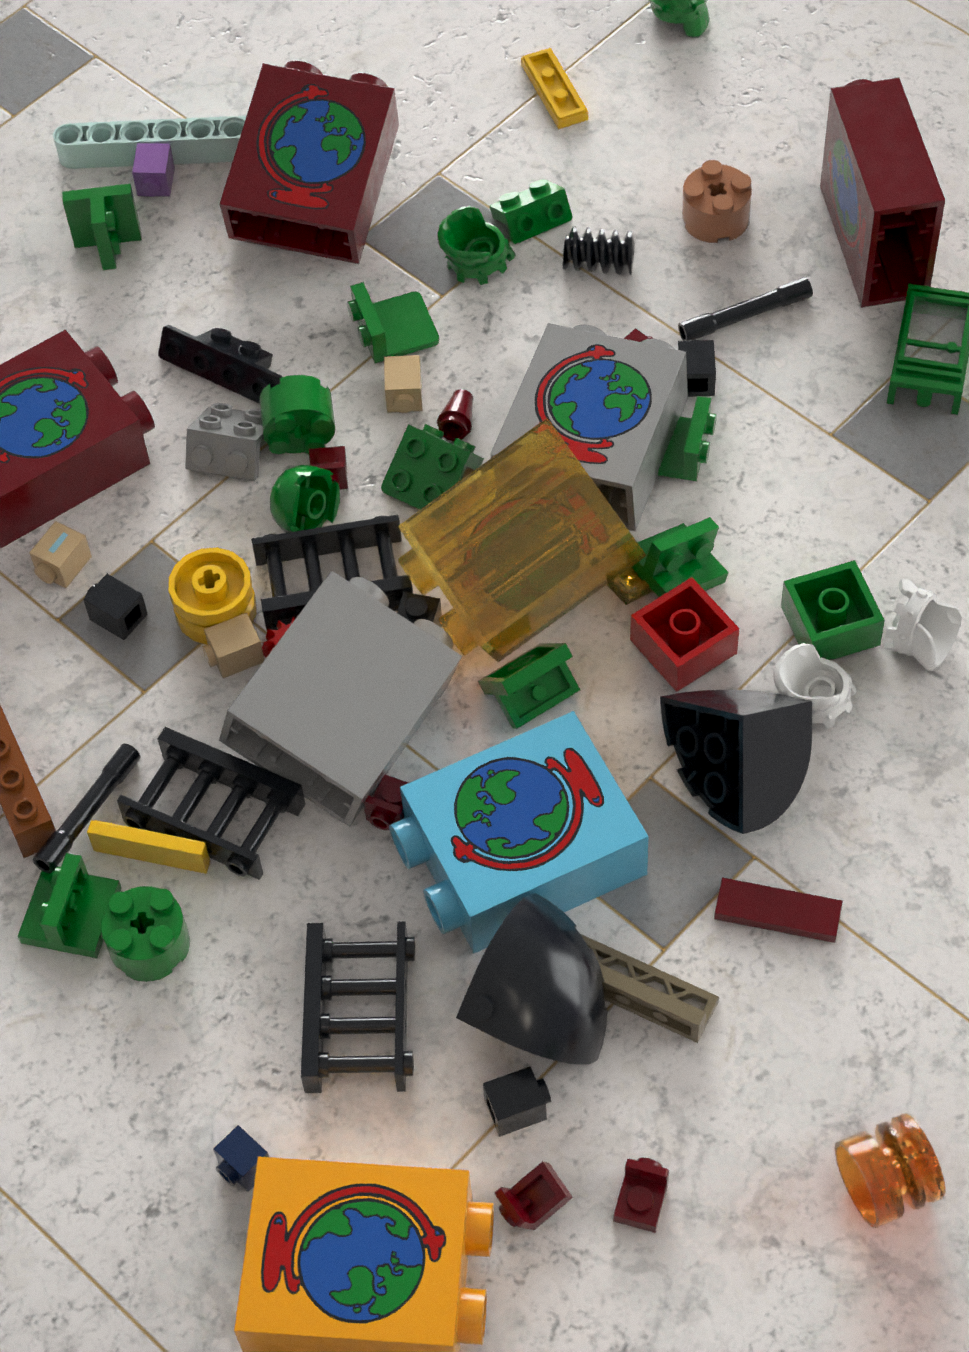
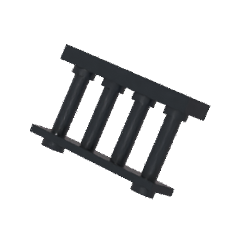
(311, 543)
(213, 767)
(320, 1026)

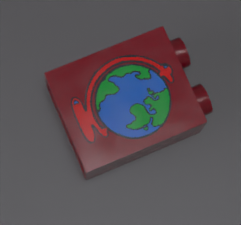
(310, 161)
(880, 190)
(63, 433)

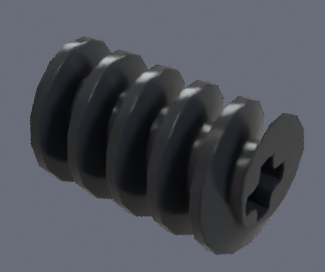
(599, 250)

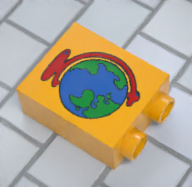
(361, 1259)

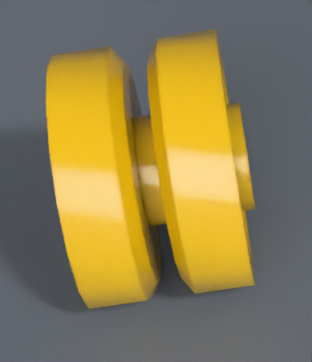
(210, 589)

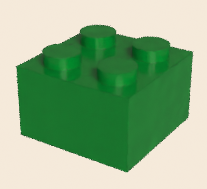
(833, 611)

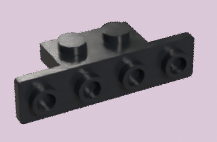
(220, 359)

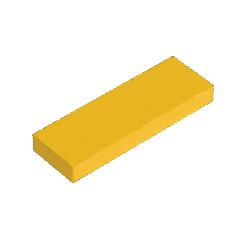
(554, 88)
(149, 846)

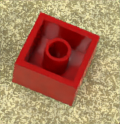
(684, 634)

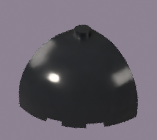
(740, 751)
(539, 986)

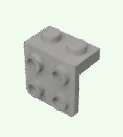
(225, 442)

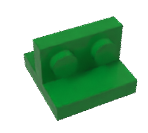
(102, 219)
(679, 555)
(532, 682)
(68, 909)

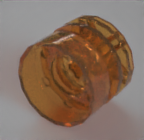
(890, 1170)

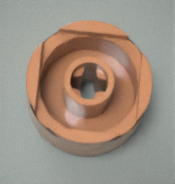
(716, 202)

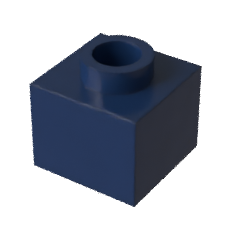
(238, 1158)

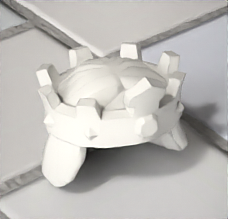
(923, 626)
(817, 679)

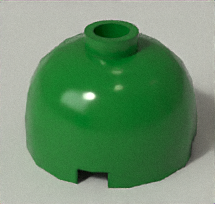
(304, 498)

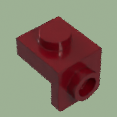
(533, 1198)

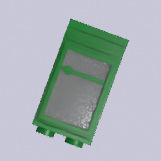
(932, 345)

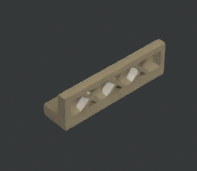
(649, 1003)

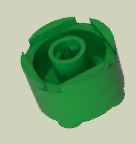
(297, 415)
(145, 932)

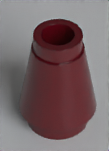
(457, 416)

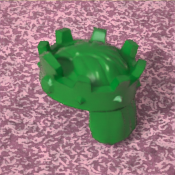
(690, 13)
(472, 245)

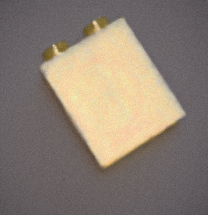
(517, 544)

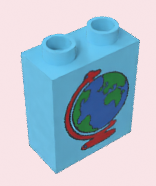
(518, 824)

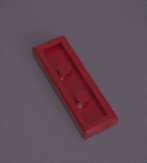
(778, 910)

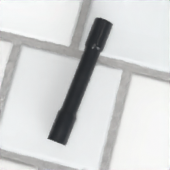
(710, 322)
(62, 840)

